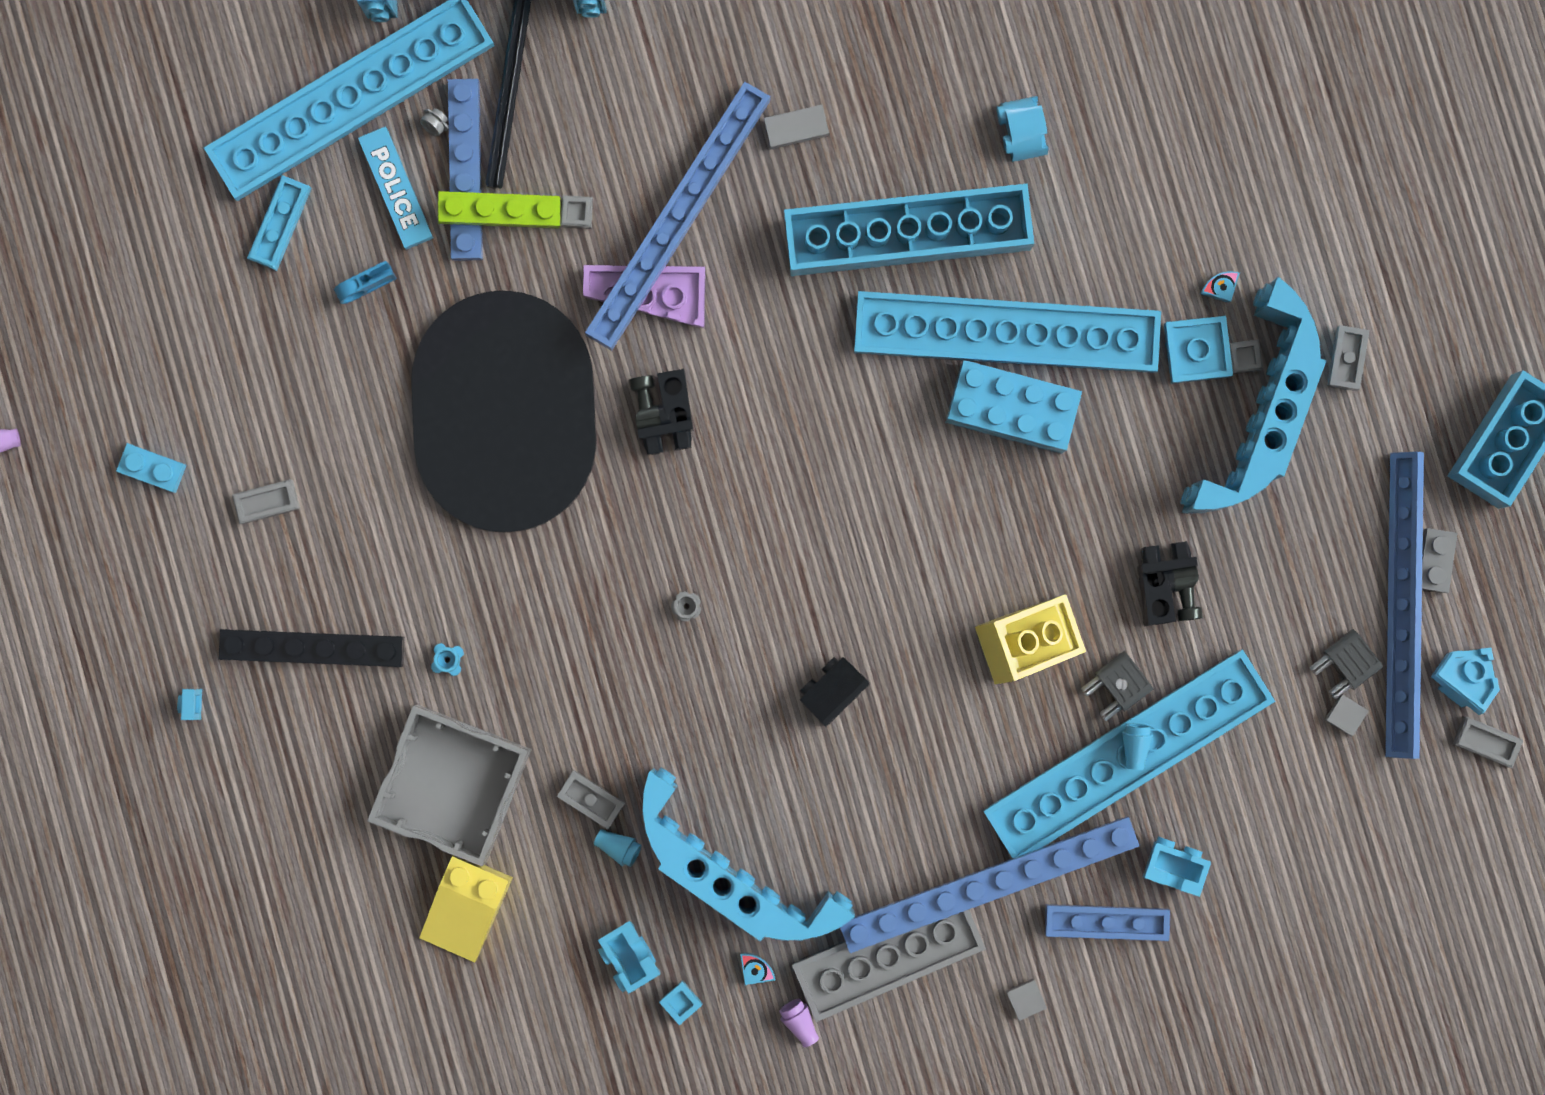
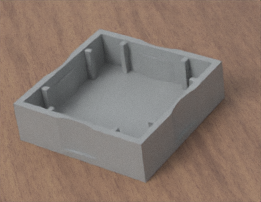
(449, 785)

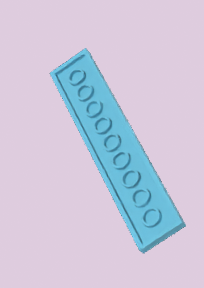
(348, 97)
(1007, 331)
(1098, 771)

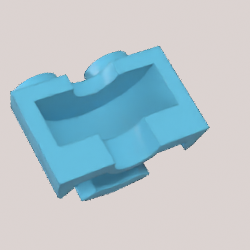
(1024, 127)
(1177, 868)
(629, 956)

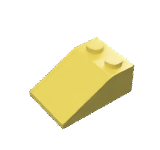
(1030, 640)
(465, 907)

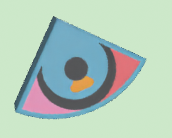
(1221, 286)
(756, 969)

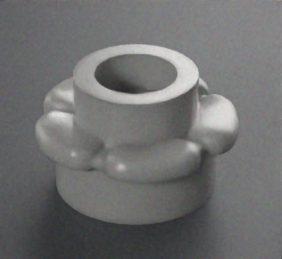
(434, 121)
(678, 606)

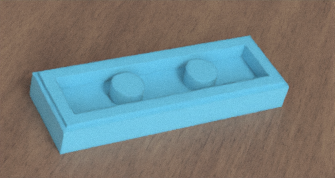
(279, 222)

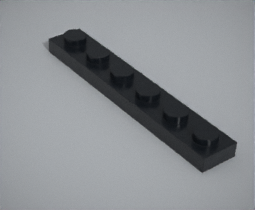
(311, 648)

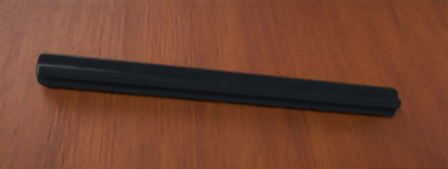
(508, 93)

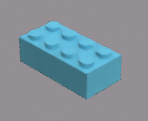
(1013, 407)
(1505, 443)

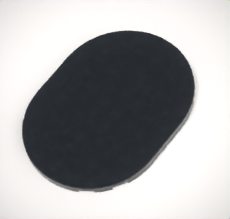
(503, 411)

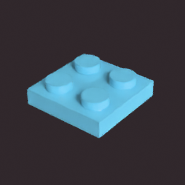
(1198, 349)

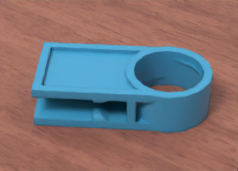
(365, 282)

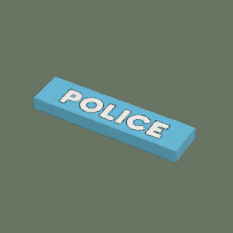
(395, 188)

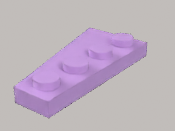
(674, 296)

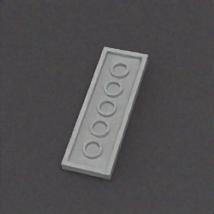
(842, 979)

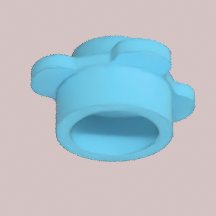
(441, 653)

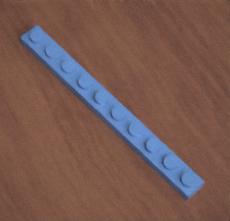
(677, 216)
(1404, 605)
(989, 884)

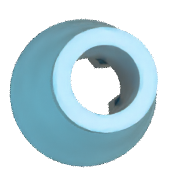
(1136, 744)
(618, 847)

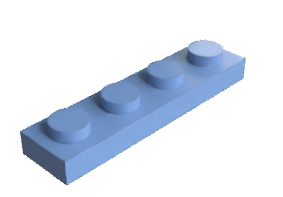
(1107, 922)

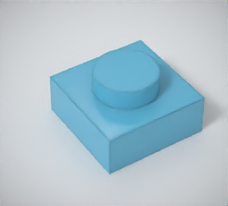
(190, 704)
(681, 1002)

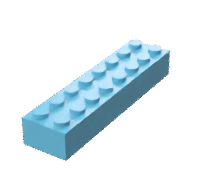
(908, 229)

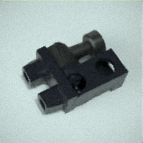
(663, 419)
(1162, 578)

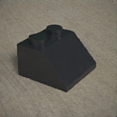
(833, 690)

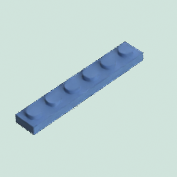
(465, 160)

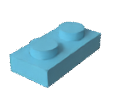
(151, 468)

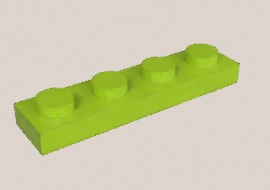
(498, 209)

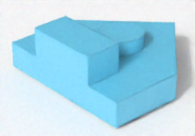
(1468, 678)

